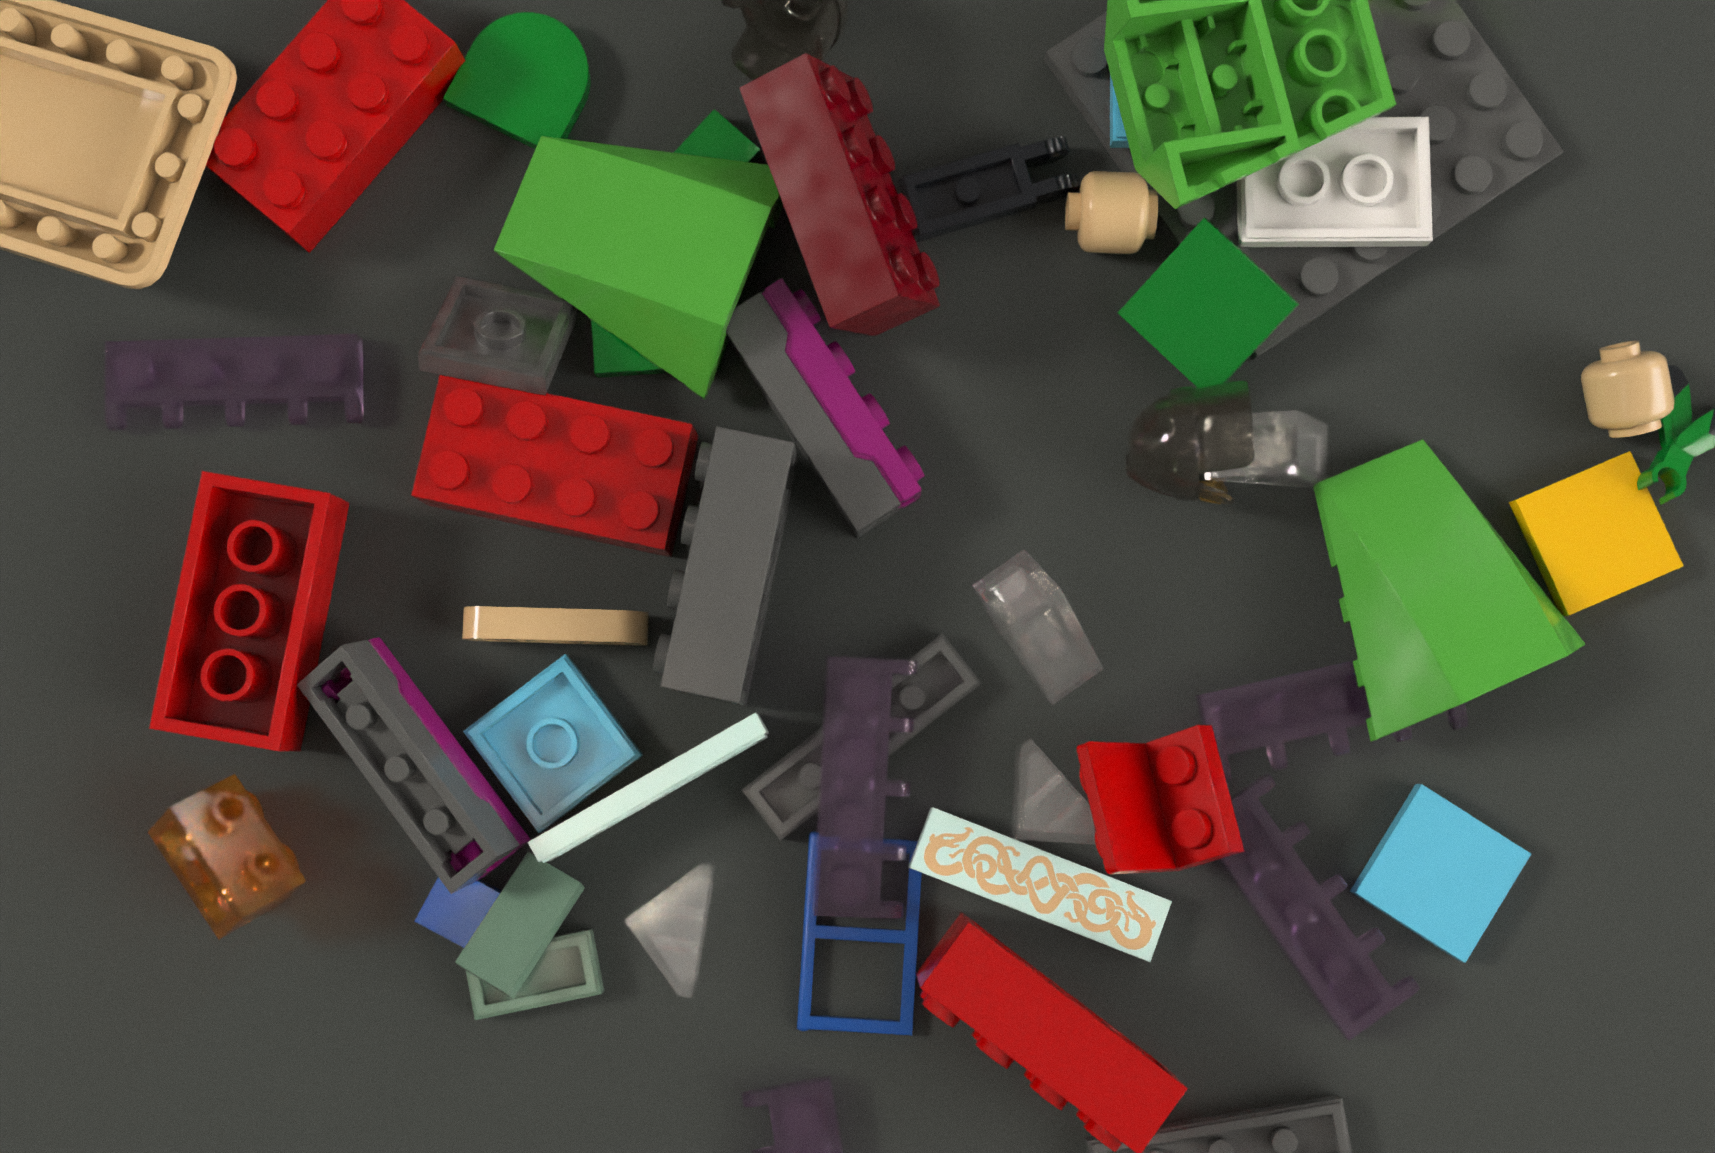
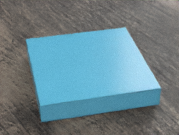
(553, 743)
(1440, 872)

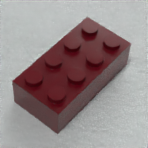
(841, 196)

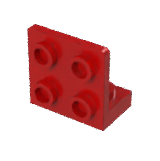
(1159, 802)

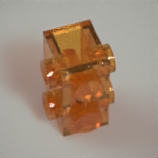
(227, 855)

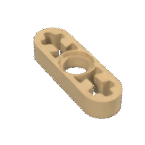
(555, 625)

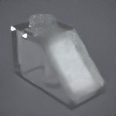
(1038, 625)

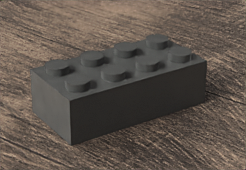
(729, 566)

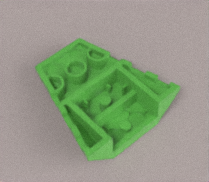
(1238, 84)
(643, 244)
(1430, 590)

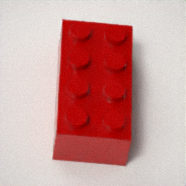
(333, 112)
(556, 464)
(249, 612)
(1050, 1033)

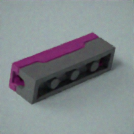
(821, 407)
(413, 762)

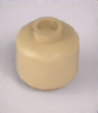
(1112, 212)
(1627, 390)

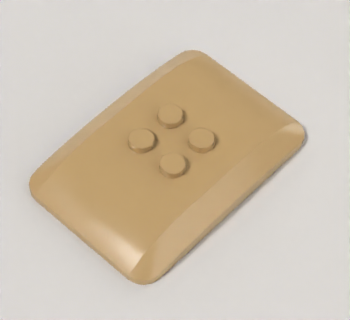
(102, 138)

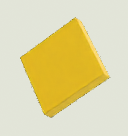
(1595, 534)

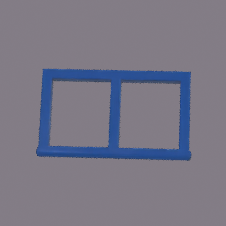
(908, 937)

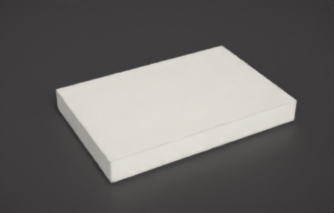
(1345, 191)

